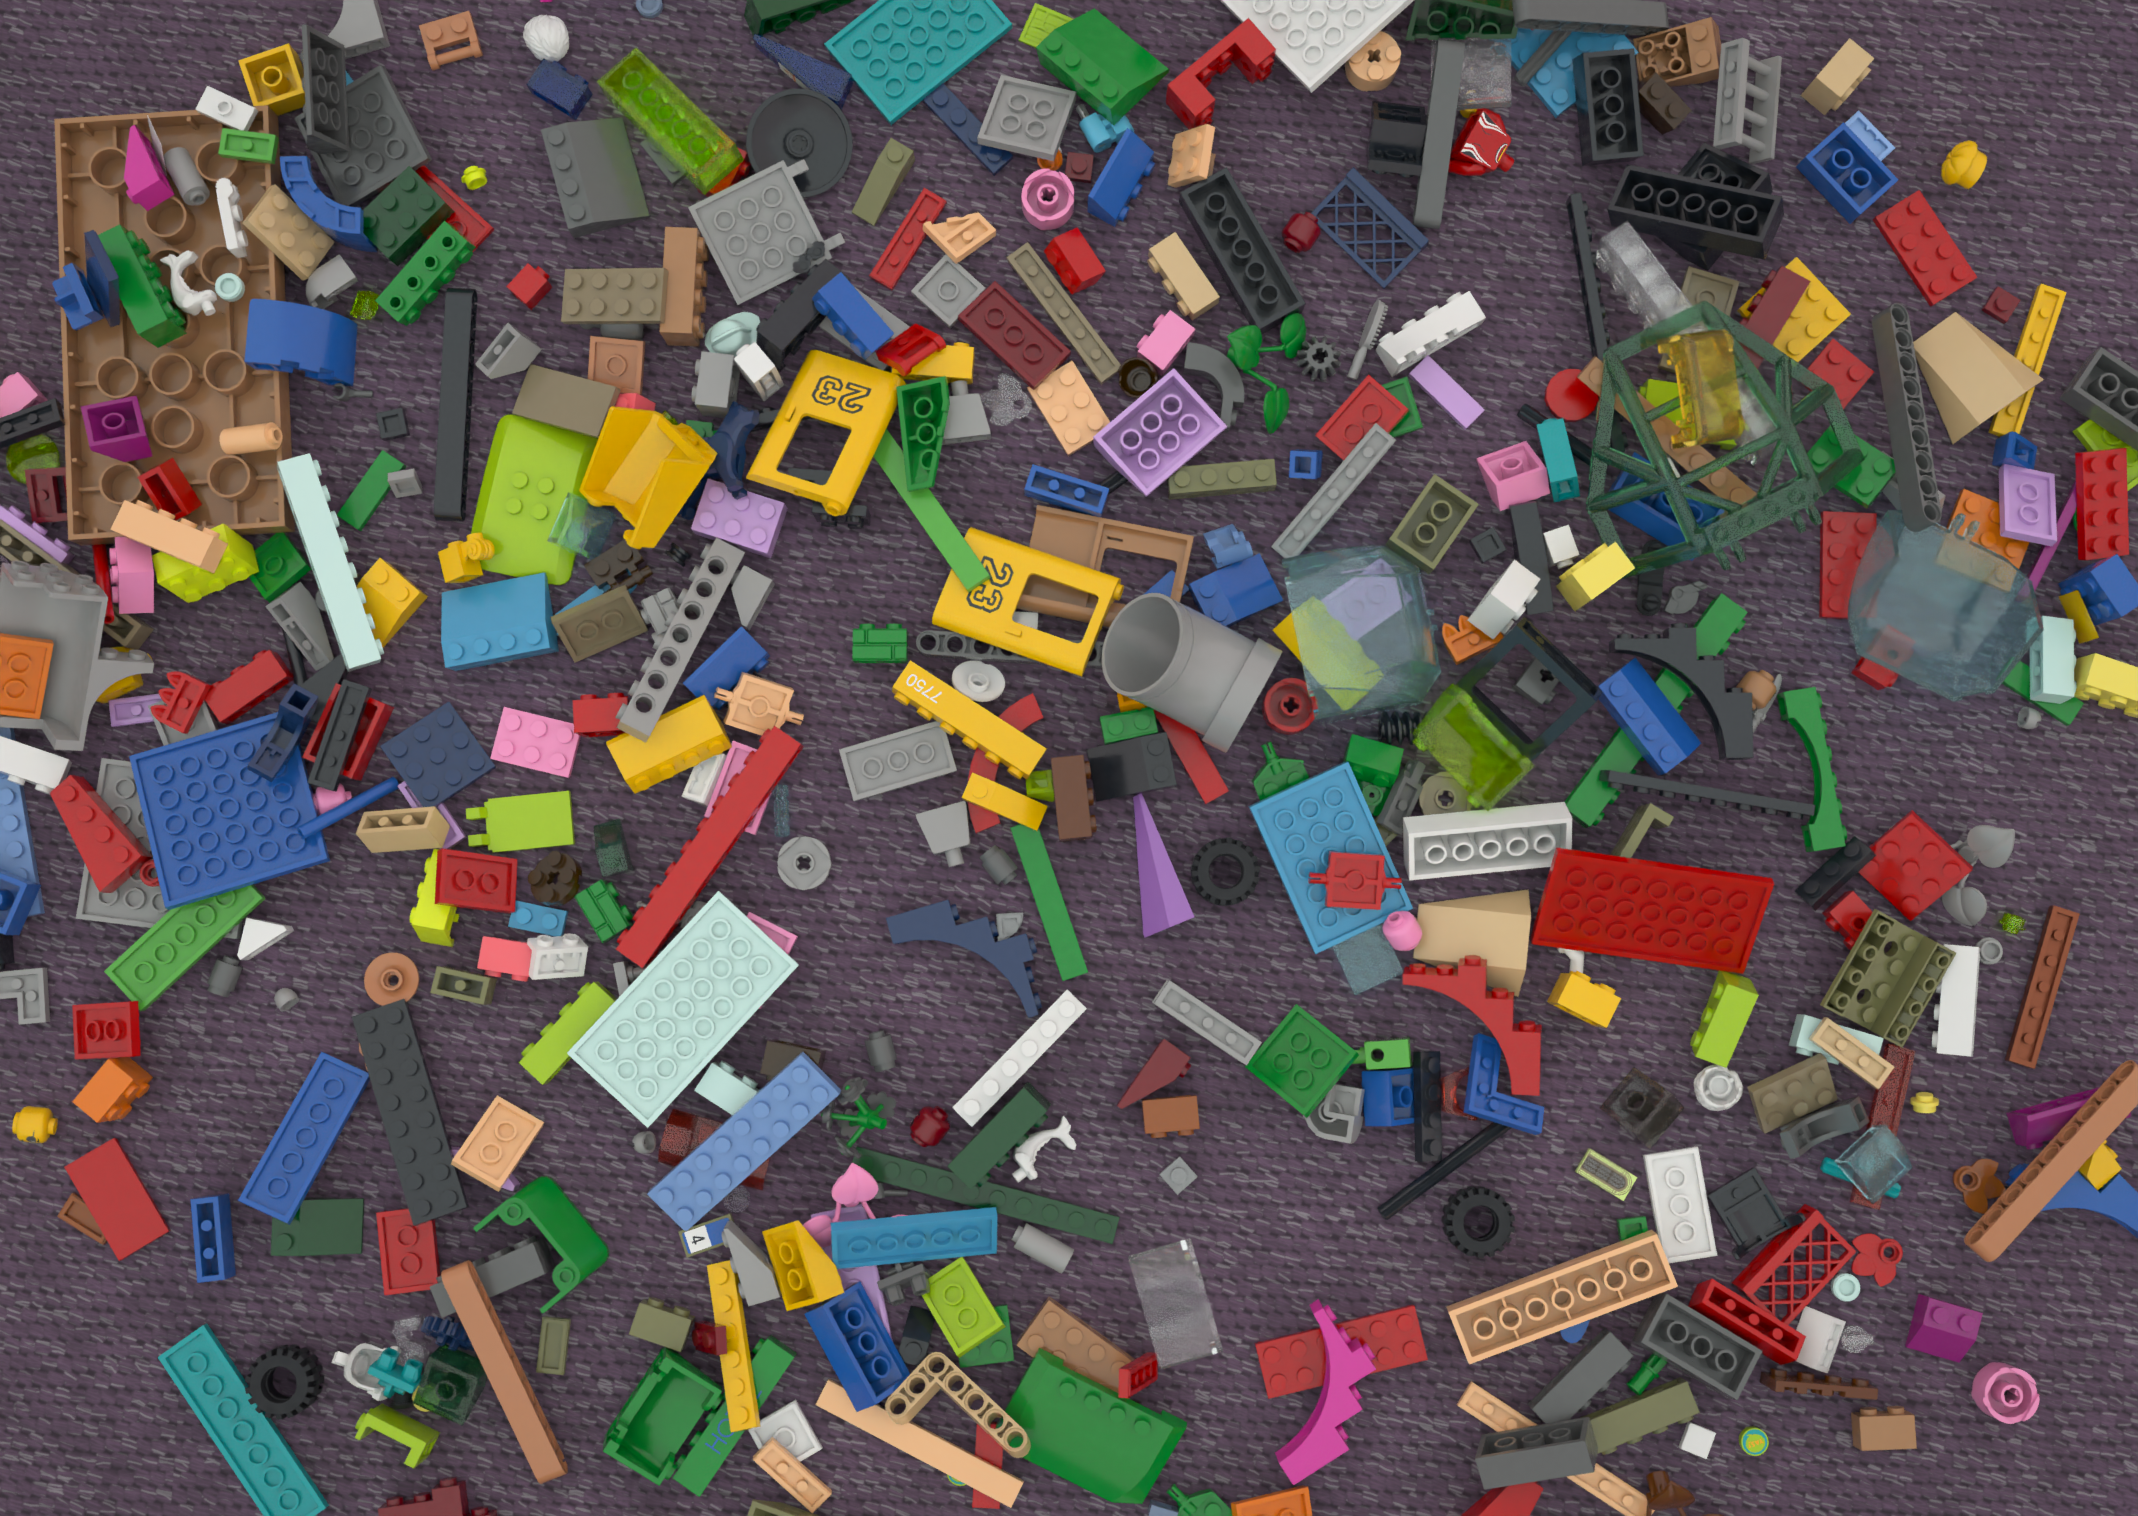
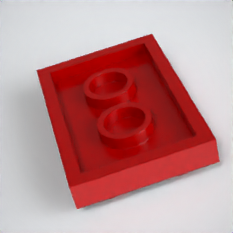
(1358, 414)
(475, 881)
(106, 1030)
(407, 1252)

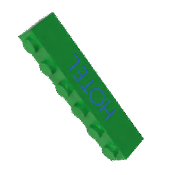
(717, 1440)

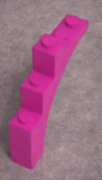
(1323, 1435)

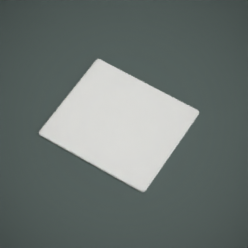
(157, 145)

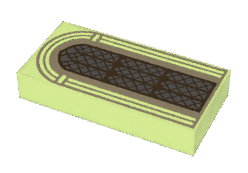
(1606, 1174)

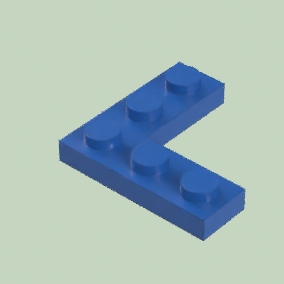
(1482, 1086)

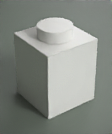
(1560, 547)

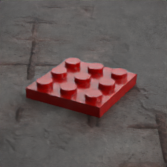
(1913, 866)

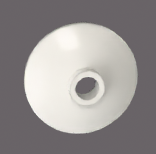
(978, 681)

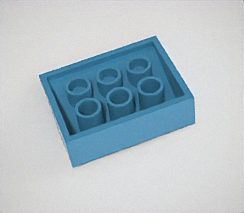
(497, 622)

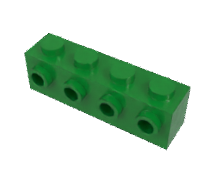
(426, 274)

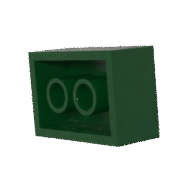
(404, 216)

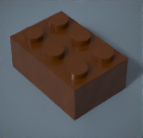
(1073, 798)

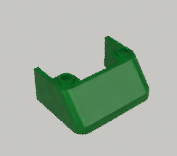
(561, 1225)

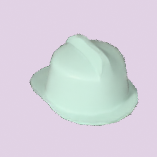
(732, 333)

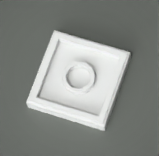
(790, 1429)

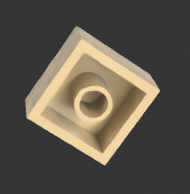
(1838, 78)

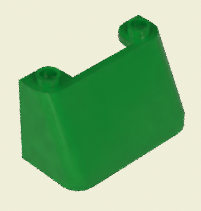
(660, 1416)

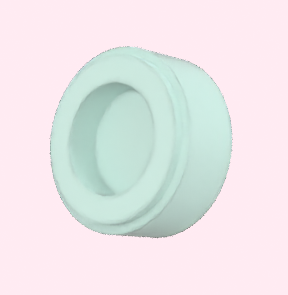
(229, 287)
(1845, 1287)

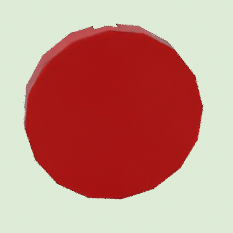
(1569, 396)

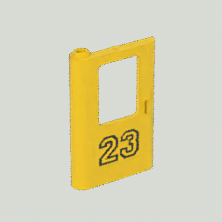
(841, 395)
(989, 608)

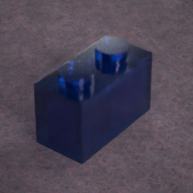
(559, 88)

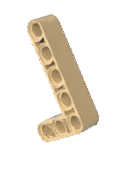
(963, 1398)

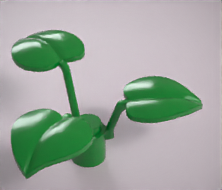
(1245, 355)

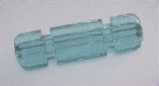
(781, 811)

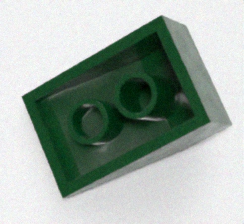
(321, 1228)

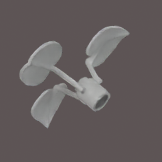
(1993, 849)

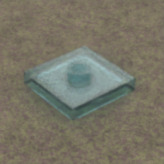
(1367, 959)

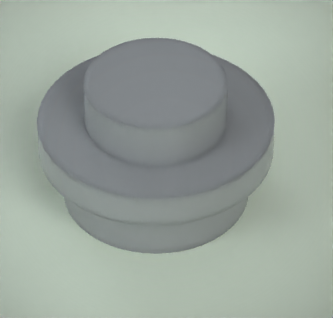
(1990, 950)

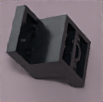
(1396, 139)
(856, 516)

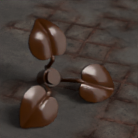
(1667, 1494)

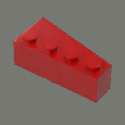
(99, 834)

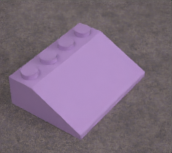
(1158, 433)

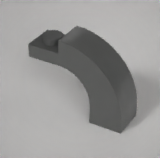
(1216, 367)
(1821, 1125)

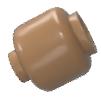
(1760, 686)

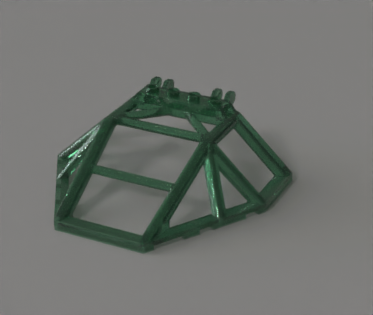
(1658, 477)

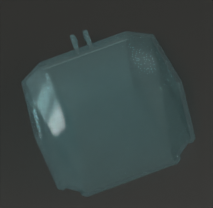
(1941, 608)
(1361, 630)

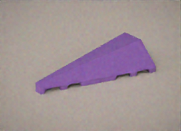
(1160, 889)

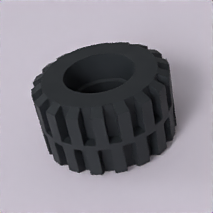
(1244, 857)
(1497, 1235)
(262, 1386)

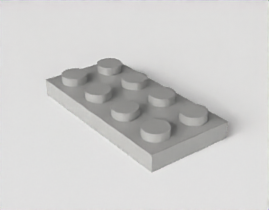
(897, 760)

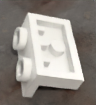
(557, 956)

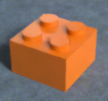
(113, 1090)

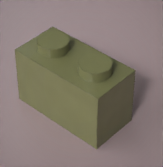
(463, 985)
(662, 1324)

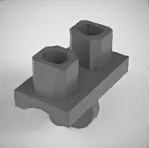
(902, 1277)

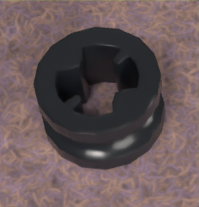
(678, 554)

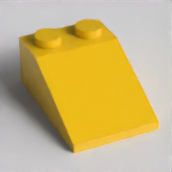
(389, 599)
(801, 1266)

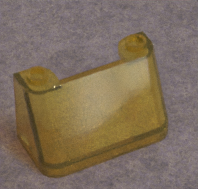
(1705, 387)

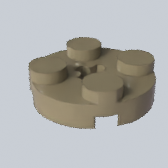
(1434, 787)

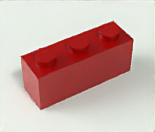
(248, 686)

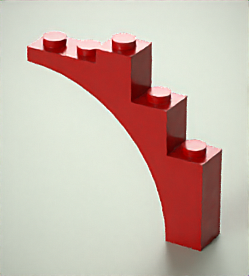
(1495, 1008)

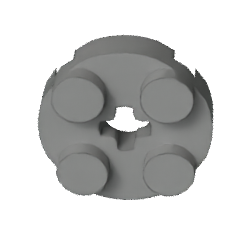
(804, 878)

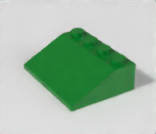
(1100, 64)

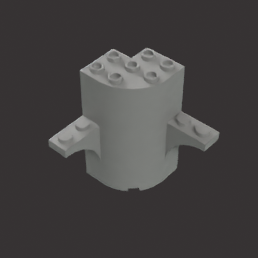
(72, 614)

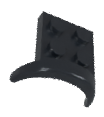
(1750, 1212)

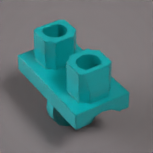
(394, 1376)

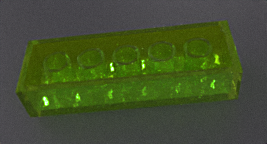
(670, 120)

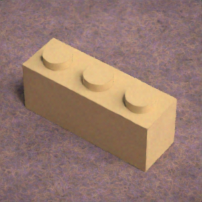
(1182, 277)
(403, 829)

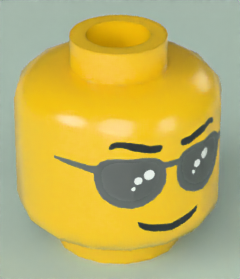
(34, 1124)

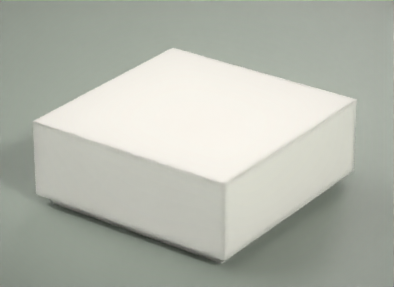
(1697, 1440)

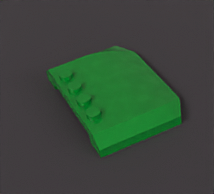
(1091, 1432)

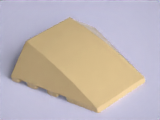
(1969, 374)
(1482, 926)

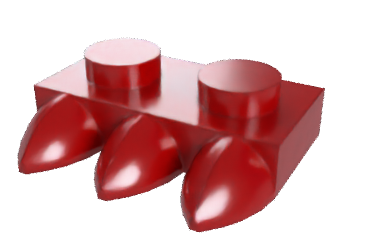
(181, 702)

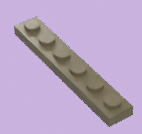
(1064, 313)

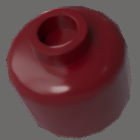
(1301, 232)
(929, 1126)

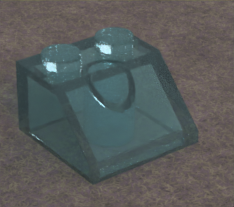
(1875, 1162)

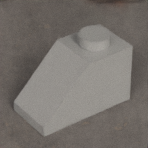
(508, 353)
(750, 593)

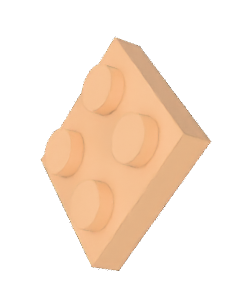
(1191, 156)

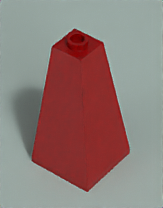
(1507, 1501)

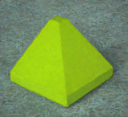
(1040, 785)

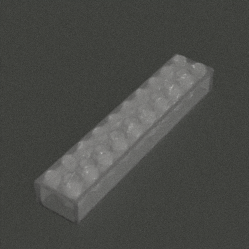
(1657, 297)

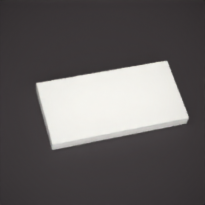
(1680, 1204)

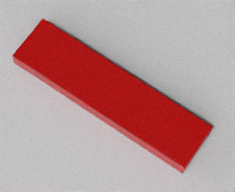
(907, 239)
(1193, 758)
(1137, 1374)

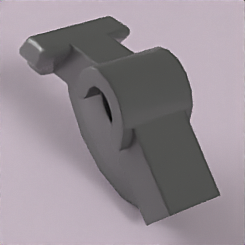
(1683, 597)

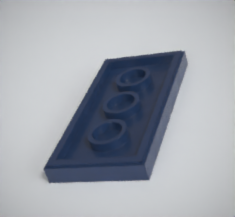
(102, 278)

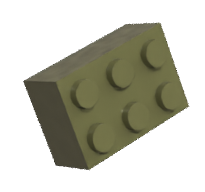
(1431, 524)

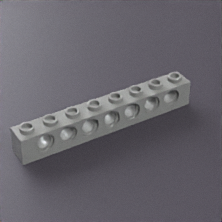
(727, 560)

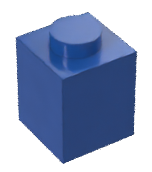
(1305, 464)

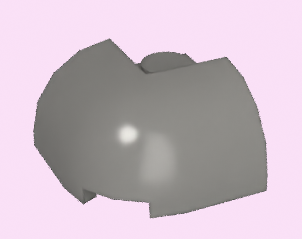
(328, 282)
(1338, 1114)

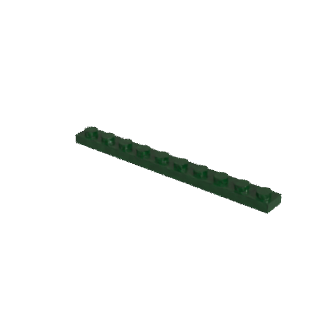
(1006, 1199)

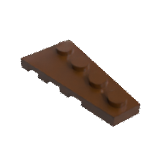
(1779, 1381)

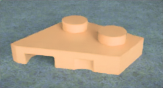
(960, 235)

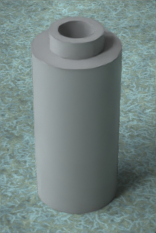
(186, 176)
(1042, 1247)

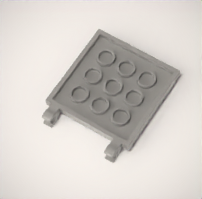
(760, 230)

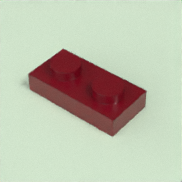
(710, 1337)

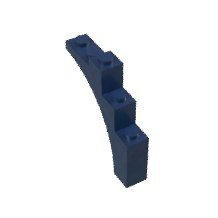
(1008, 955)

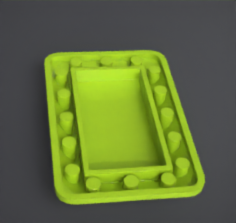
(523, 493)

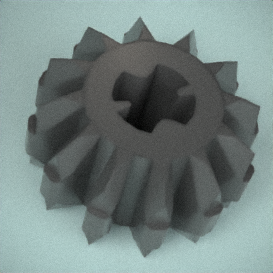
(1322, 369)

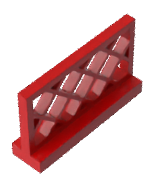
(1783, 1247)

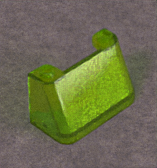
(1470, 748)

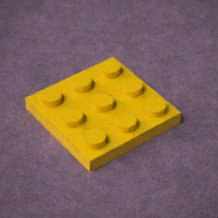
(1810, 320)

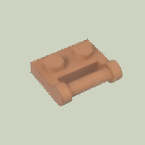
(447, 33)

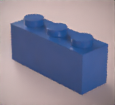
(852, 316)
(1066, 491)
(213, 1238)

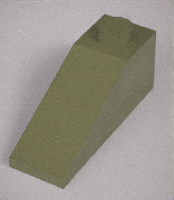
(884, 181)

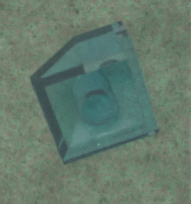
(581, 527)

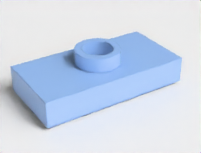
(1870, 135)

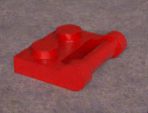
(910, 348)

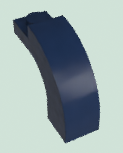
(286, 733)

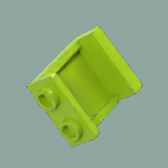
(400, 1428)

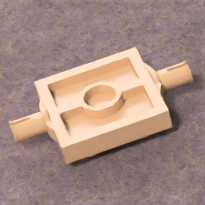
(758, 704)

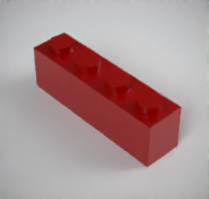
(1747, 1321)

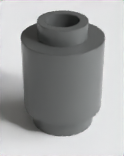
(999, 865)
(224, 976)
(881, 1051)

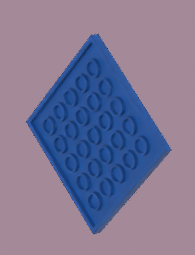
(217, 821)

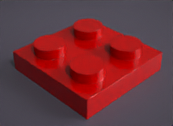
(1840, 370)

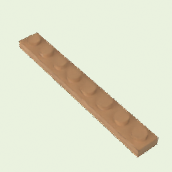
(1721, 482)

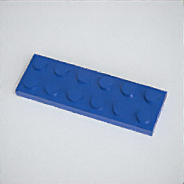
(305, 1138)

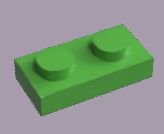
(248, 146)

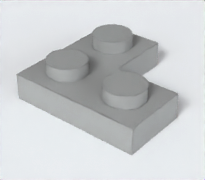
(31, 991)

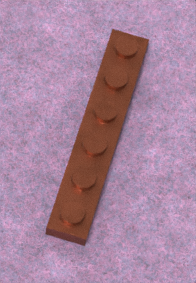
(2042, 987)

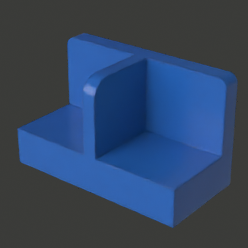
(77, 298)

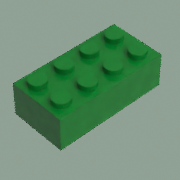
(141, 289)

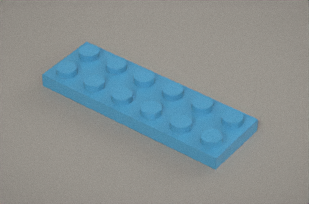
(914, 1238)

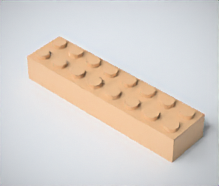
(1561, 1296)

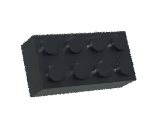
(1608, 107)

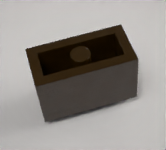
(1661, 104)

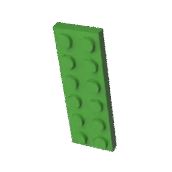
(179, 943)

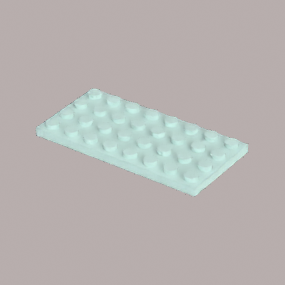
(683, 1009)

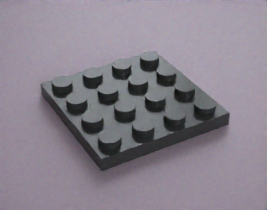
(380, 141)

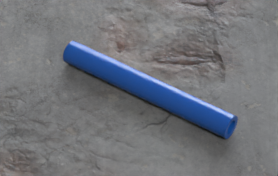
(347, 808)

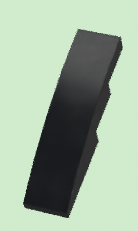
(1531, 553)

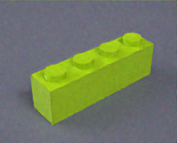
(550, 1052)

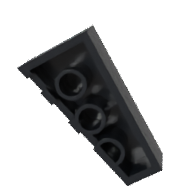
(794, 317)

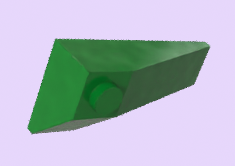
(922, 422)

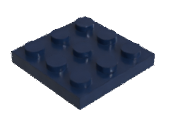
(438, 756)

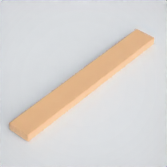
(924, 1446)
(1599, 1483)

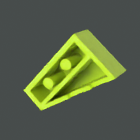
(1724, 1018)

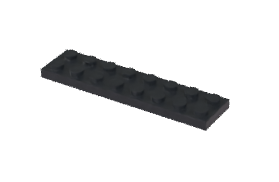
(410, 1112)

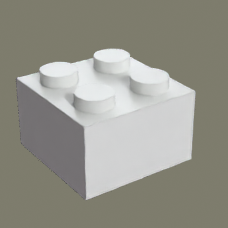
(1505, 600)

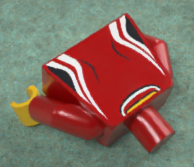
(1480, 144)

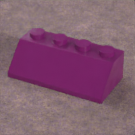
(2045, 1120)

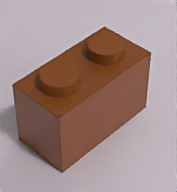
(1170, 1114)

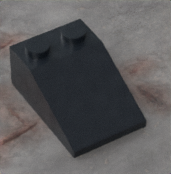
(1131, 767)

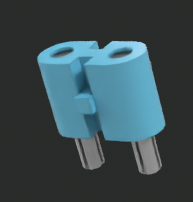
(1100, 131)

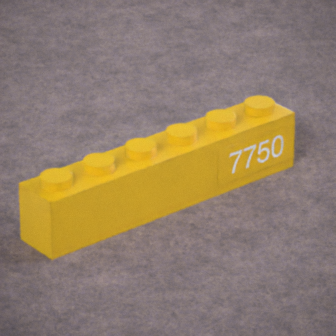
(968, 720)

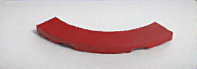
(1020, 716)

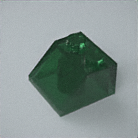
(451, 1384)

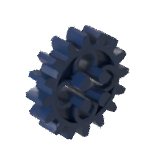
(447, 1333)

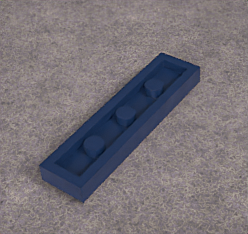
(965, 127)

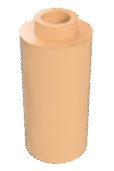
(251, 438)

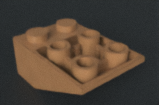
(1681, 53)

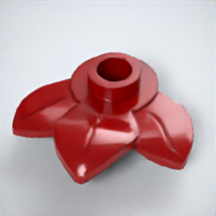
(1872, 1259)

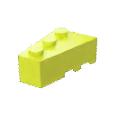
(428, 919)

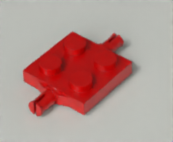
(1354, 880)

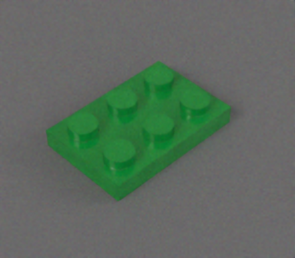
(1865, 480)

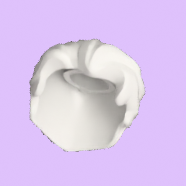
(546, 37)
(1717, 1088)

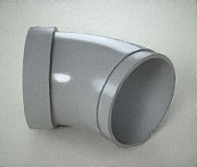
(1186, 666)

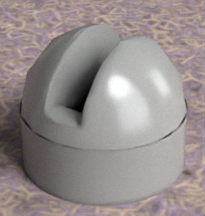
(2032, 717)
(285, 999)
(650, 1141)

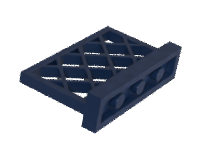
(1386, 212)

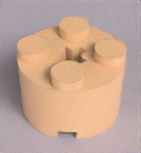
(1379, 73)

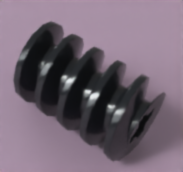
(1398, 728)

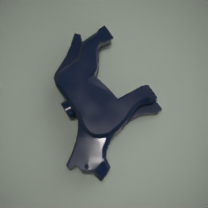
(730, 458)

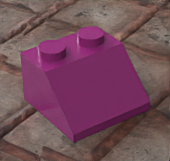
(117, 429)
(1943, 1328)

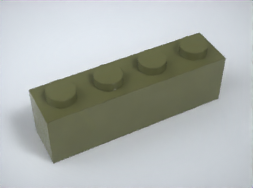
(1222, 479)
(1642, 1415)

